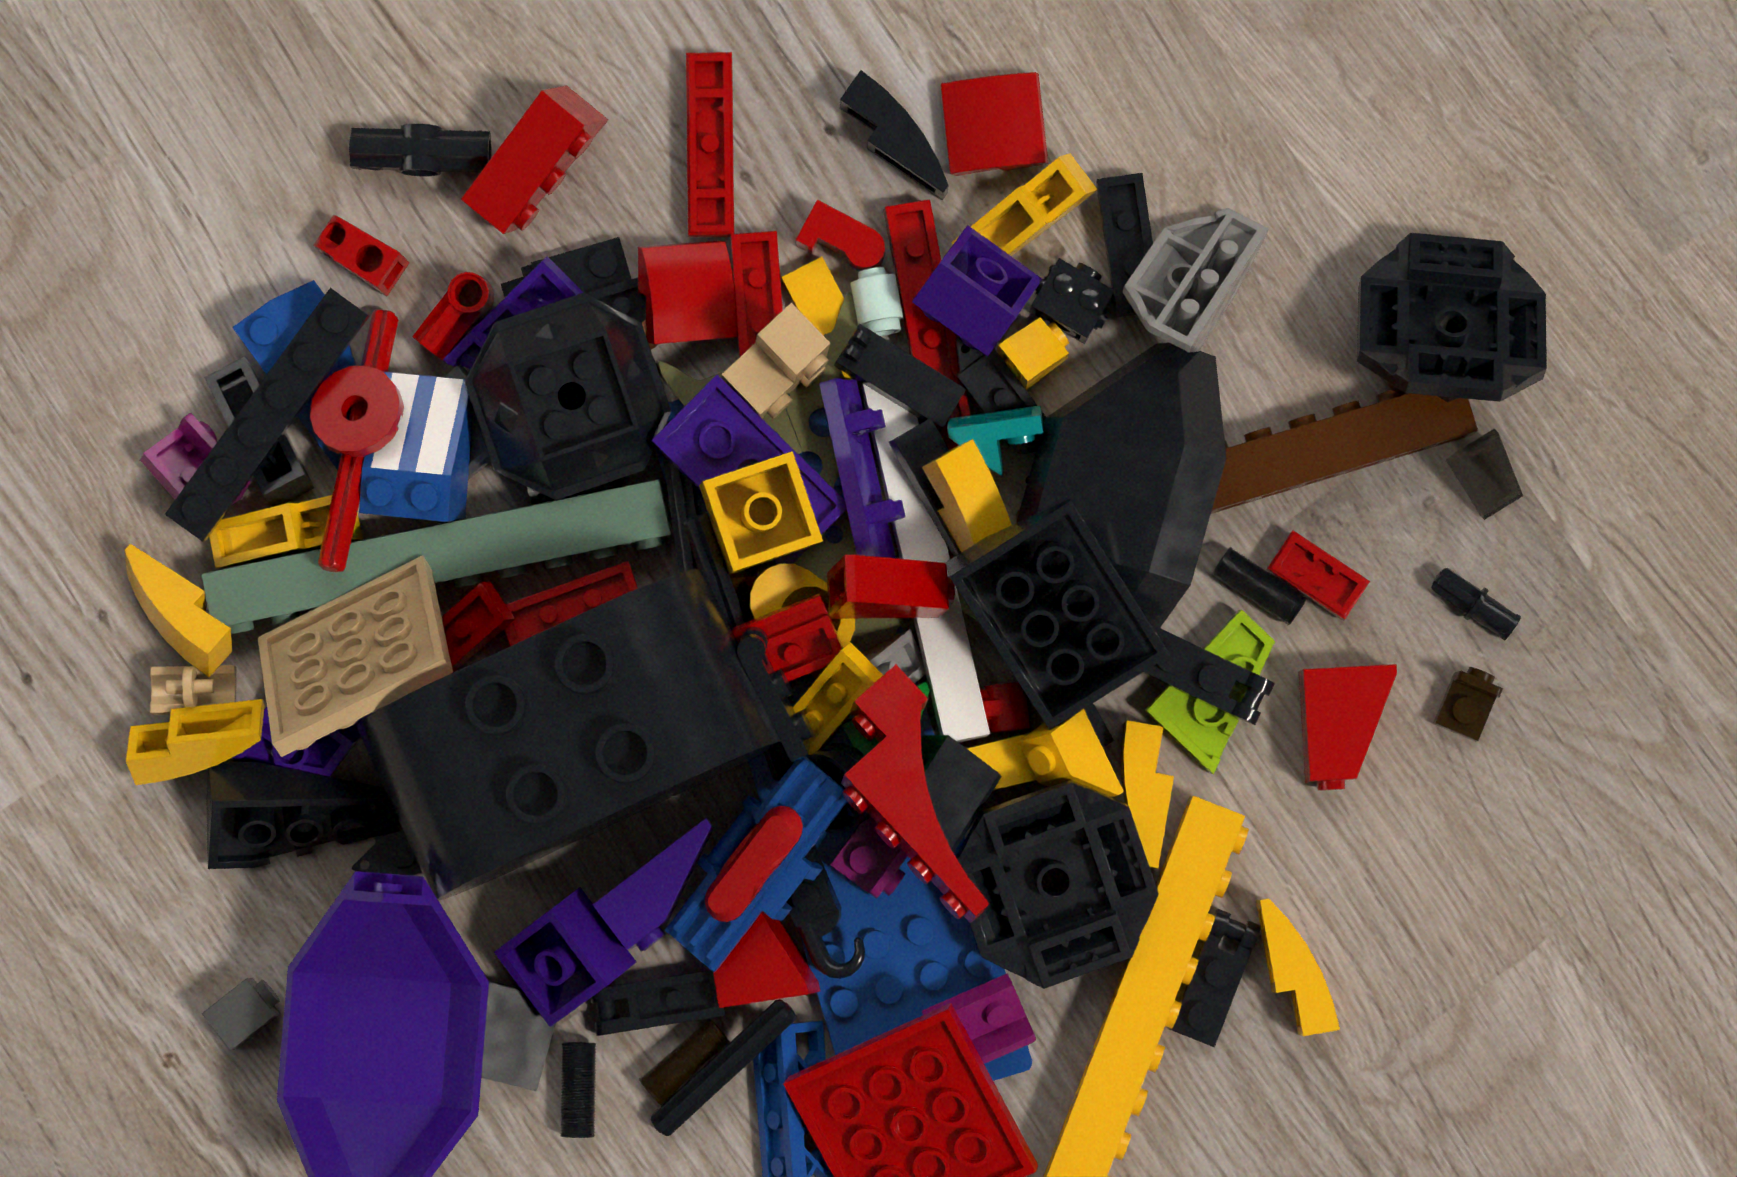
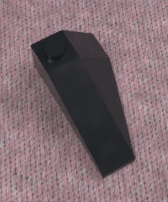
(278, 810)

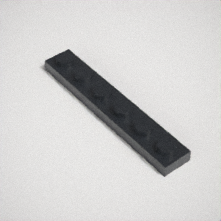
(267, 415)

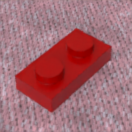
(474, 623)

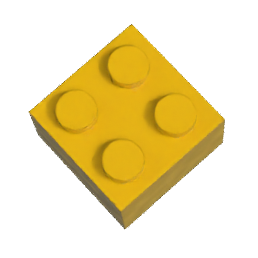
(760, 512)

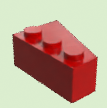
(534, 158)

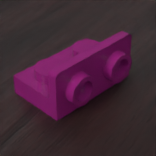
(870, 861)
(992, 1018)

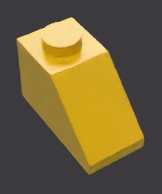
(1034, 351)
(1070, 753)

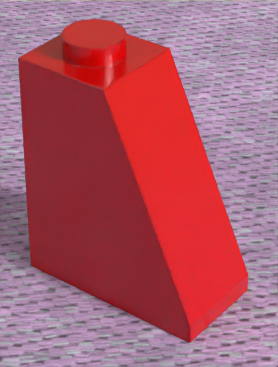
(888, 588)
(1340, 718)
(763, 967)

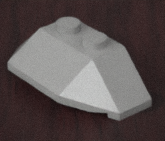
(1193, 276)

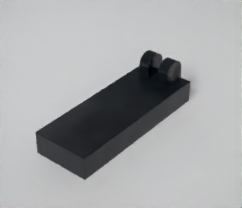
(899, 376)

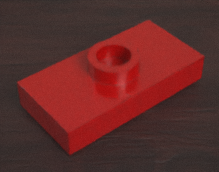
(1318, 575)

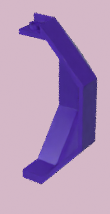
(382, 1034)

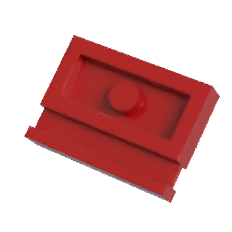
(798, 637)

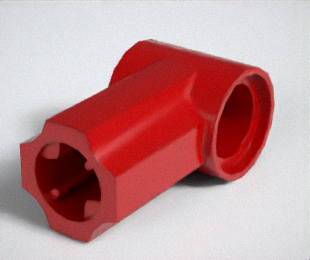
(450, 319)
(1006, 707)

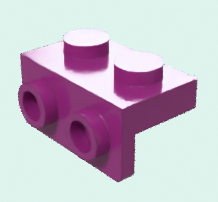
(180, 455)

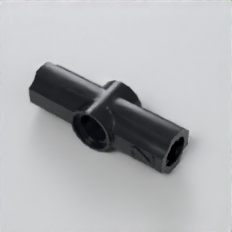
(419, 150)

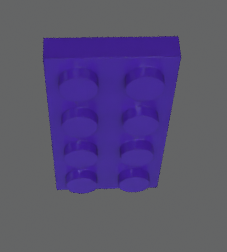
(724, 434)

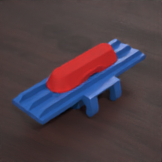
(760, 866)

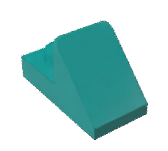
(987, 429)

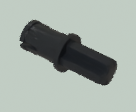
(1475, 603)

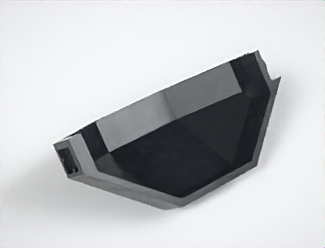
(1140, 467)

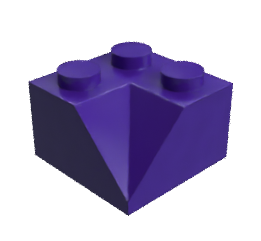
(977, 291)
(565, 957)

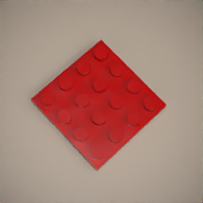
(911, 1107)

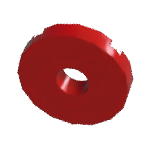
(342, 391)

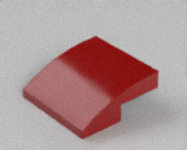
(994, 123)
(687, 292)

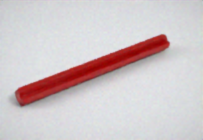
(348, 481)

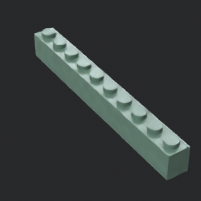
(452, 549)

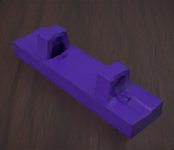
(857, 468)

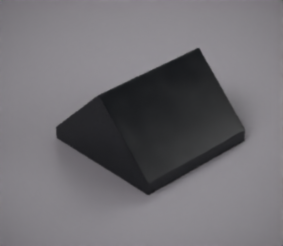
(956, 784)

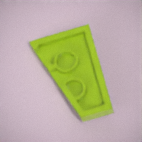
(1197, 725)

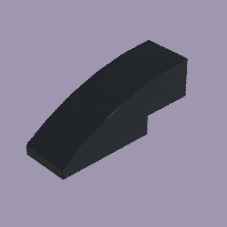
(895, 133)
(282, 472)

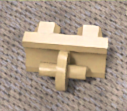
(189, 687)

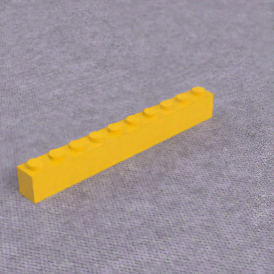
(1147, 992)

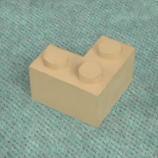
(782, 358)

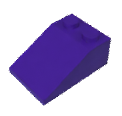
(649, 896)

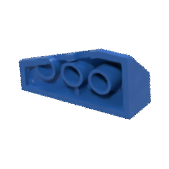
(273, 328)

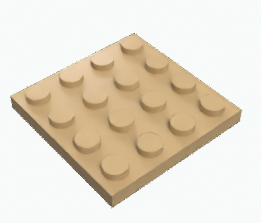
(353, 656)

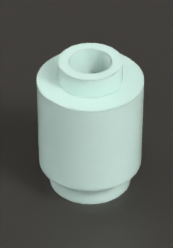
(877, 301)

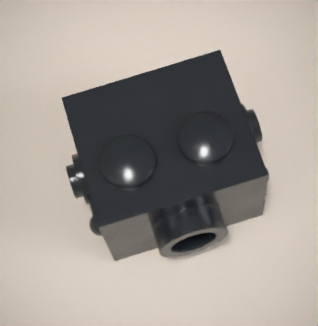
(1073, 299)

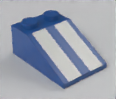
(428, 459)

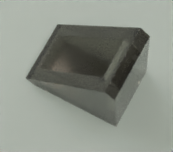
(1486, 474)

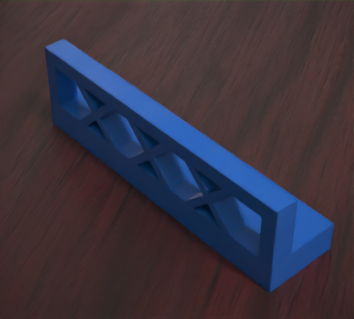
(778, 1119)

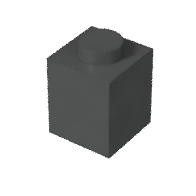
(243, 1012)

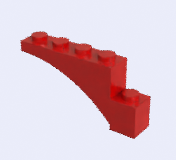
(895, 791)

